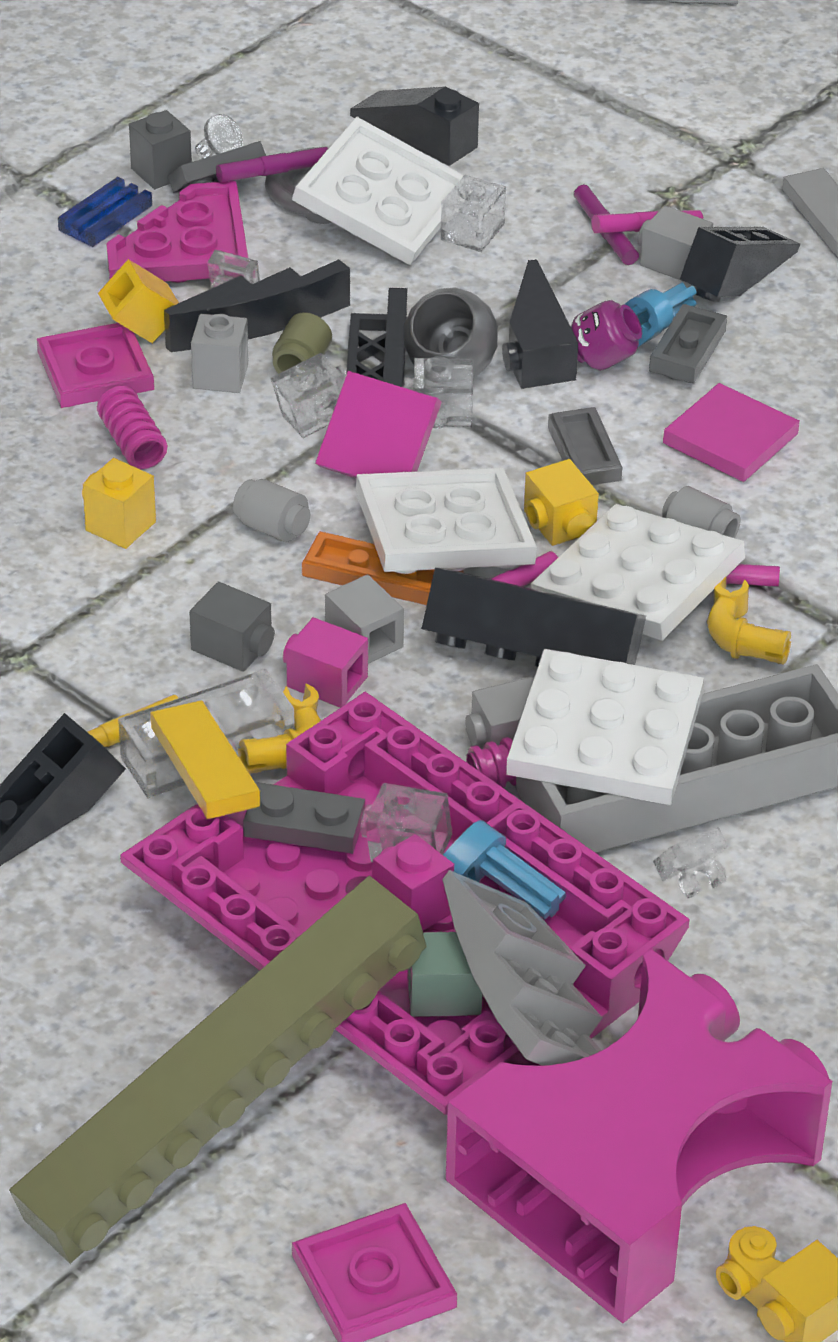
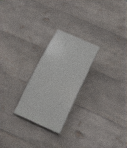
(523, 972)

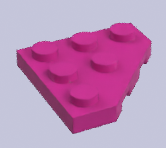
(181, 238)

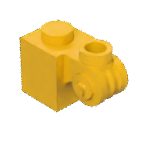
(792, 1297)

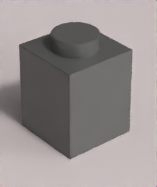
(158, 147)
(231, 626)

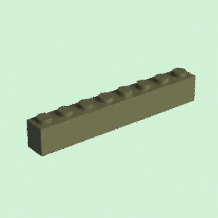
(218, 1069)

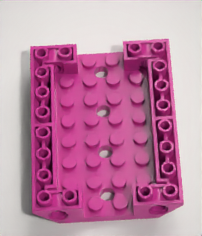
(270, 892)

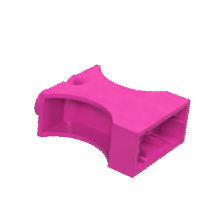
(611, 1146)

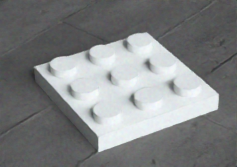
(379, 190)
(445, 520)
(643, 567)
(606, 726)

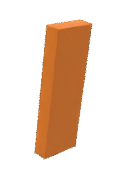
(347, 559)

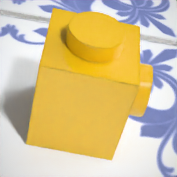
(138, 300)
(560, 501)
(119, 502)

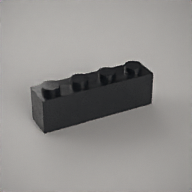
(526, 620)

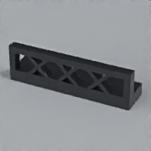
(386, 348)

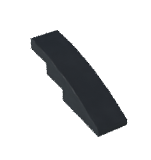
(265, 304)

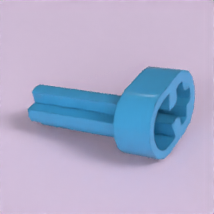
(658, 309)
(483, 852)

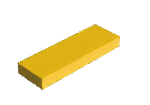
(205, 759)

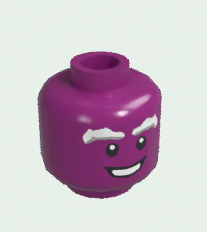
(606, 334)

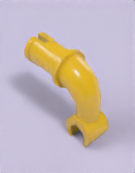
(740, 636)
(270, 752)

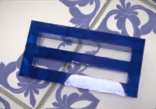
(98, 209)

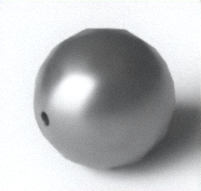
(452, 326)

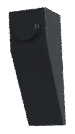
(428, 119)
(734, 259)
(540, 337)
(53, 786)

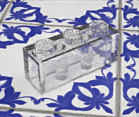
(241, 707)

